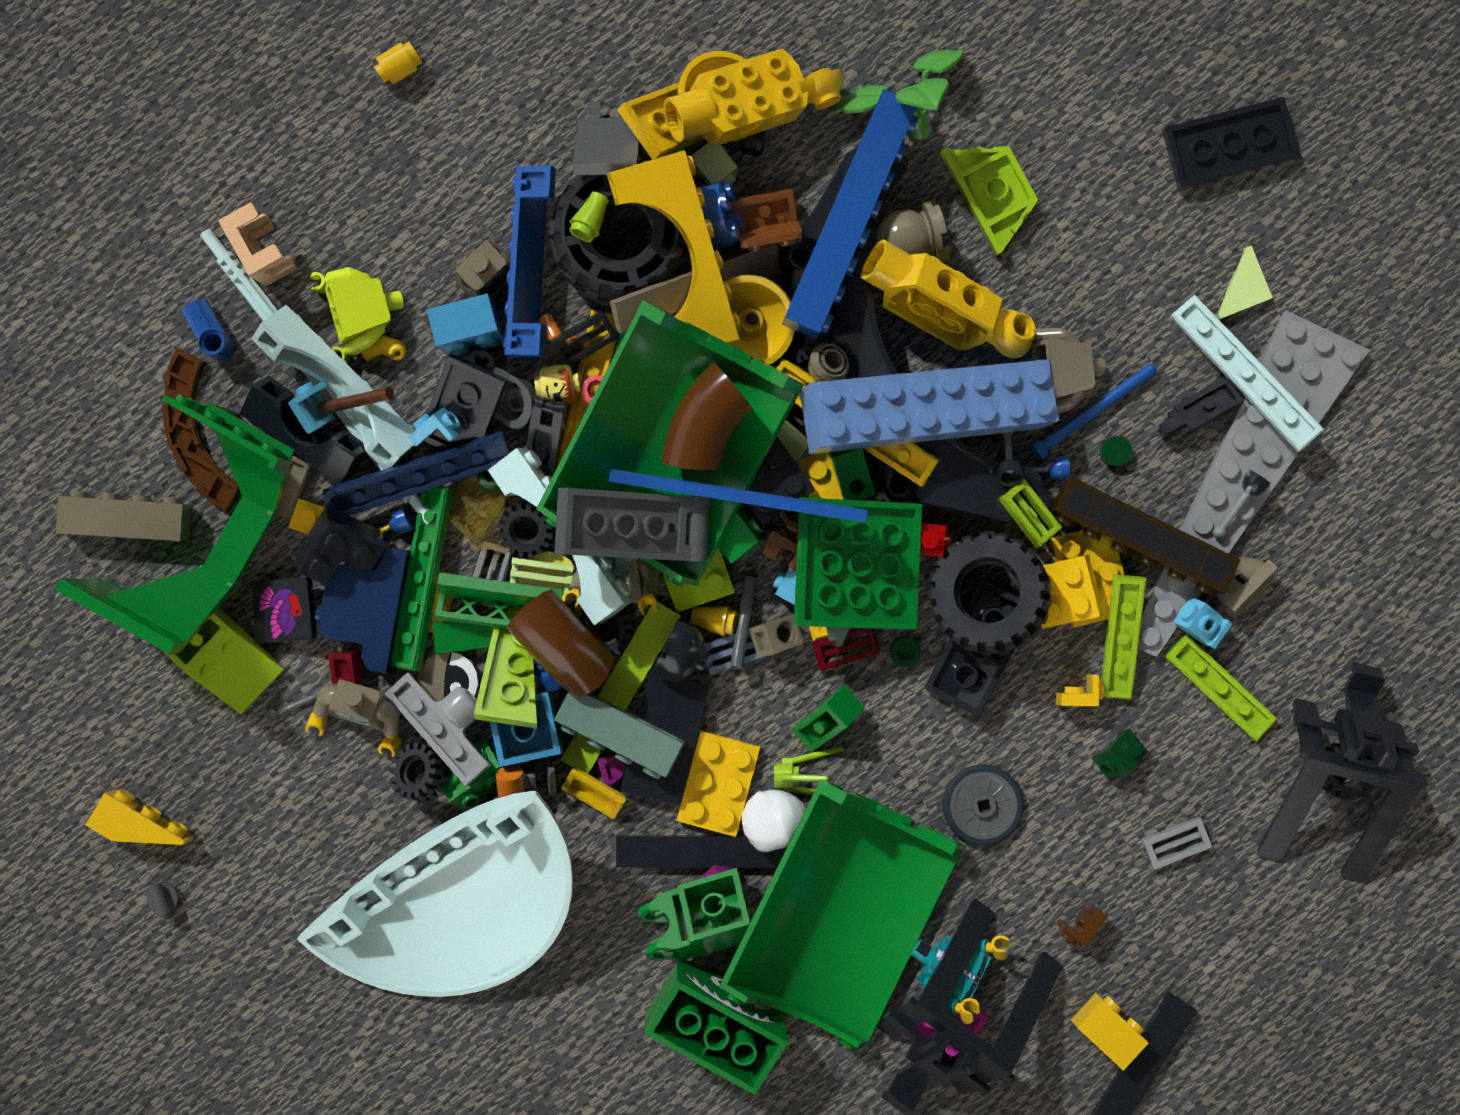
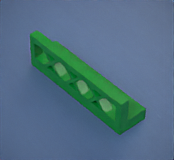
(486, 591)

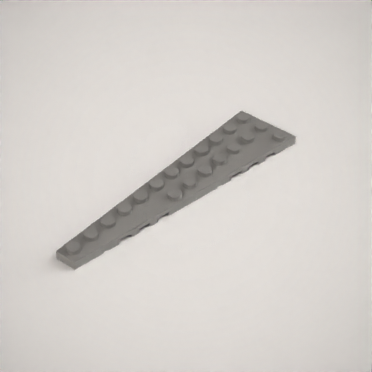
(1314, 370)

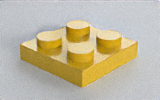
(1072, 591)

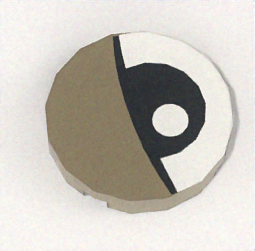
(446, 672)

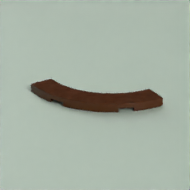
(184, 435)

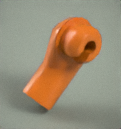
(553, 330)

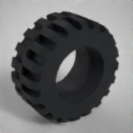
(965, 560)

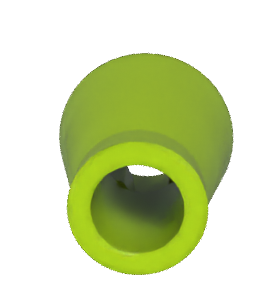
(589, 218)

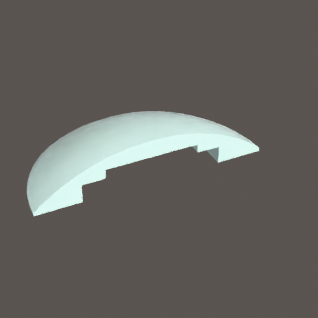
(455, 904)

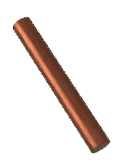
(355, 400)

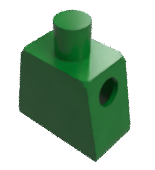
(850, 466)

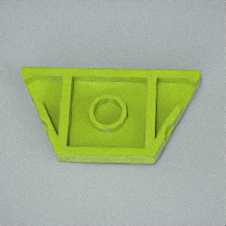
(993, 190)

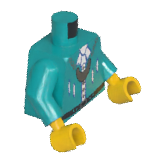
(961, 998)

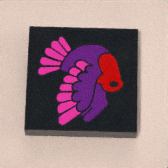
(284, 610)

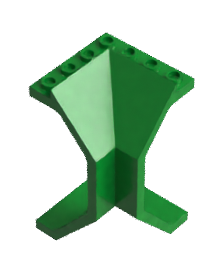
(177, 607)

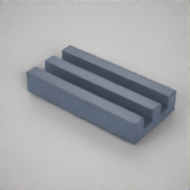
(714, 669)

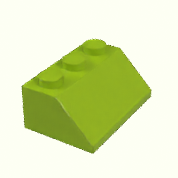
(713, 585)

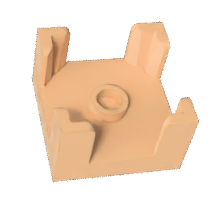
(242, 230)

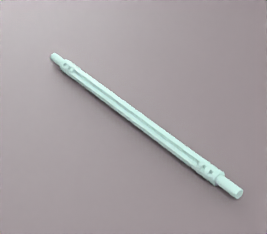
(265, 309)

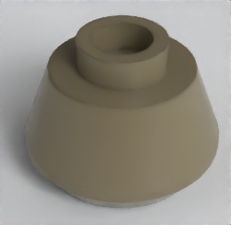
(828, 363)

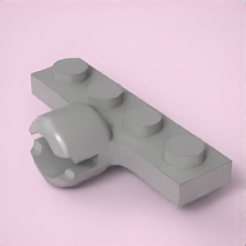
(442, 725)

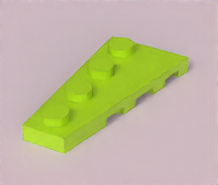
(507, 681)

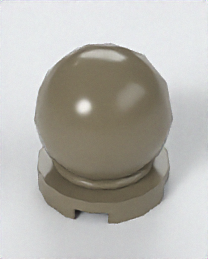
(915, 231)

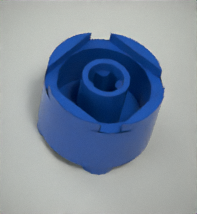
(721, 214)

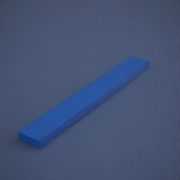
(739, 495)

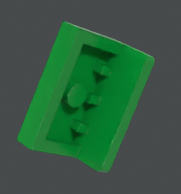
(469, 796)

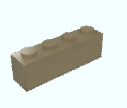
(124, 518)

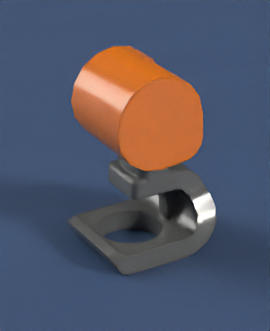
(514, 780)

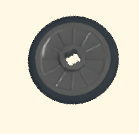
(987, 825)

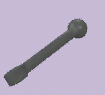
(273, 715)

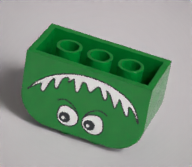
(713, 1031)

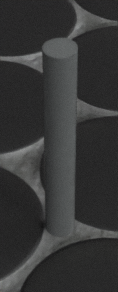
(743, 622)

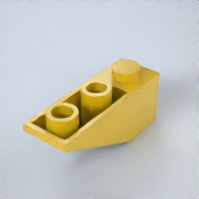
(125, 820)

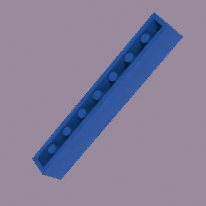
(849, 216)

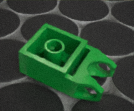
(701, 917)

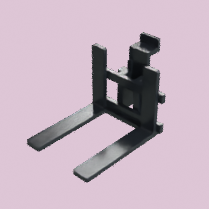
(1389, 768)
(977, 1060)

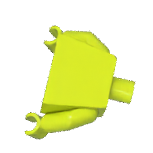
(357, 308)

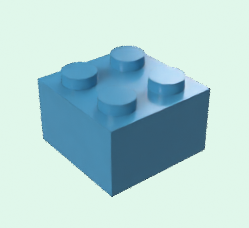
(466, 325)
(523, 744)

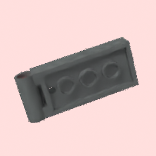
(632, 525)

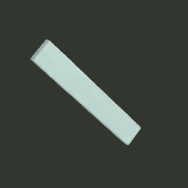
(1246, 373)

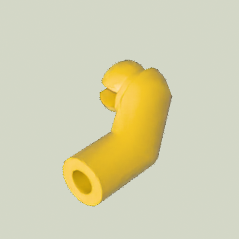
(386, 346)

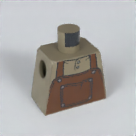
(483, 269)

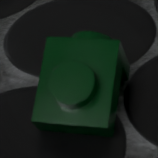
(1120, 755)

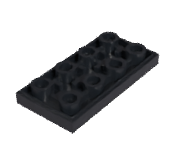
(679, 711)

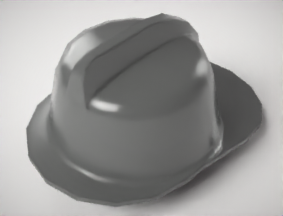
(516, 400)

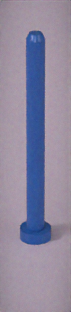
(1041, 447)

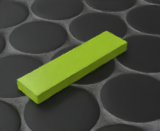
(1123, 636)
(1220, 687)

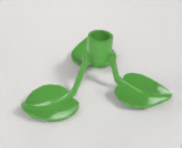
(924, 95)

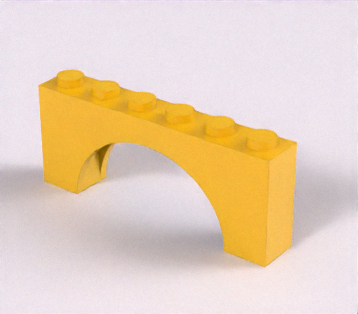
(670, 189)

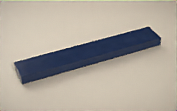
(417, 475)

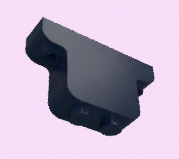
(365, 607)

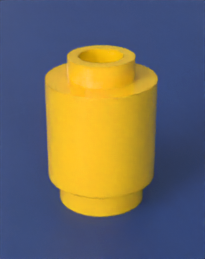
(397, 63)

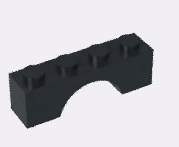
(333, 455)

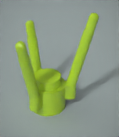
(788, 776)

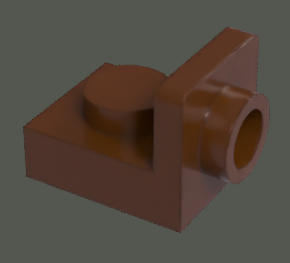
(1087, 923)

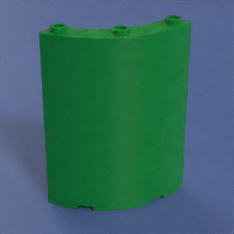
(636, 405)
(842, 915)

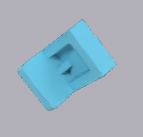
(306, 405)
(441, 420)

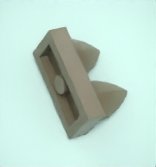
(1257, 578)

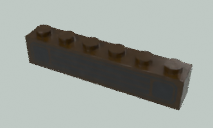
(1145, 536)

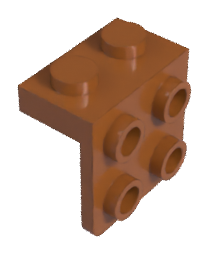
(768, 220)

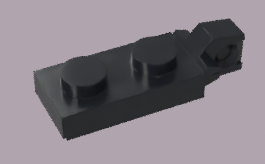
(1201, 409)

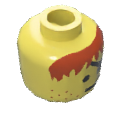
(557, 383)

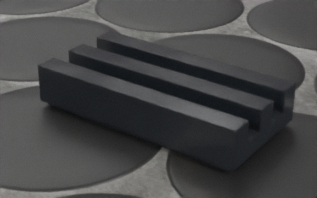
(555, 341)

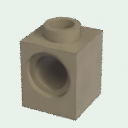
(766, 637)

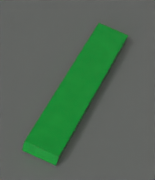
(421, 580)

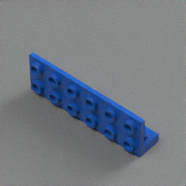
(524, 334)

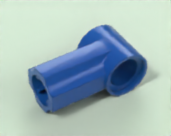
(208, 329)

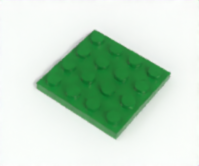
(859, 570)

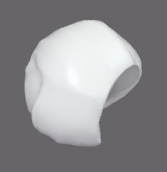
(771, 819)

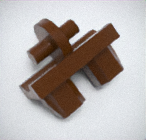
(779, 539)

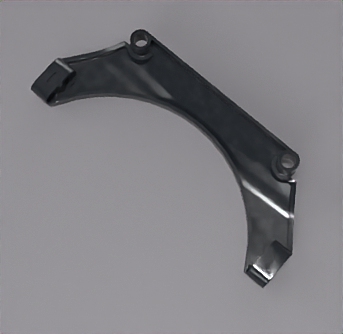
(963, 477)

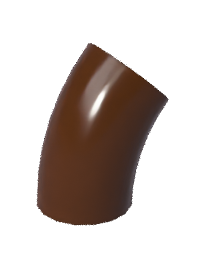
(704, 422)
(562, 644)

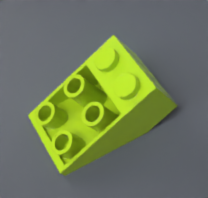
(228, 662)

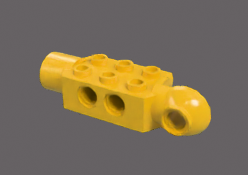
(749, 98)
(945, 302)

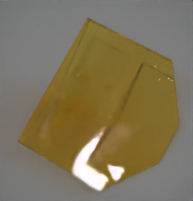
(475, 510)

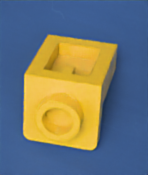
(305, 516)
(1076, 697)

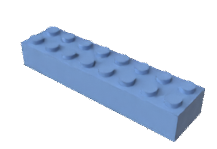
(928, 406)

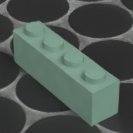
(621, 732)

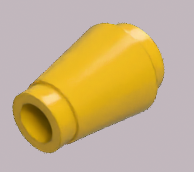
(715, 619)

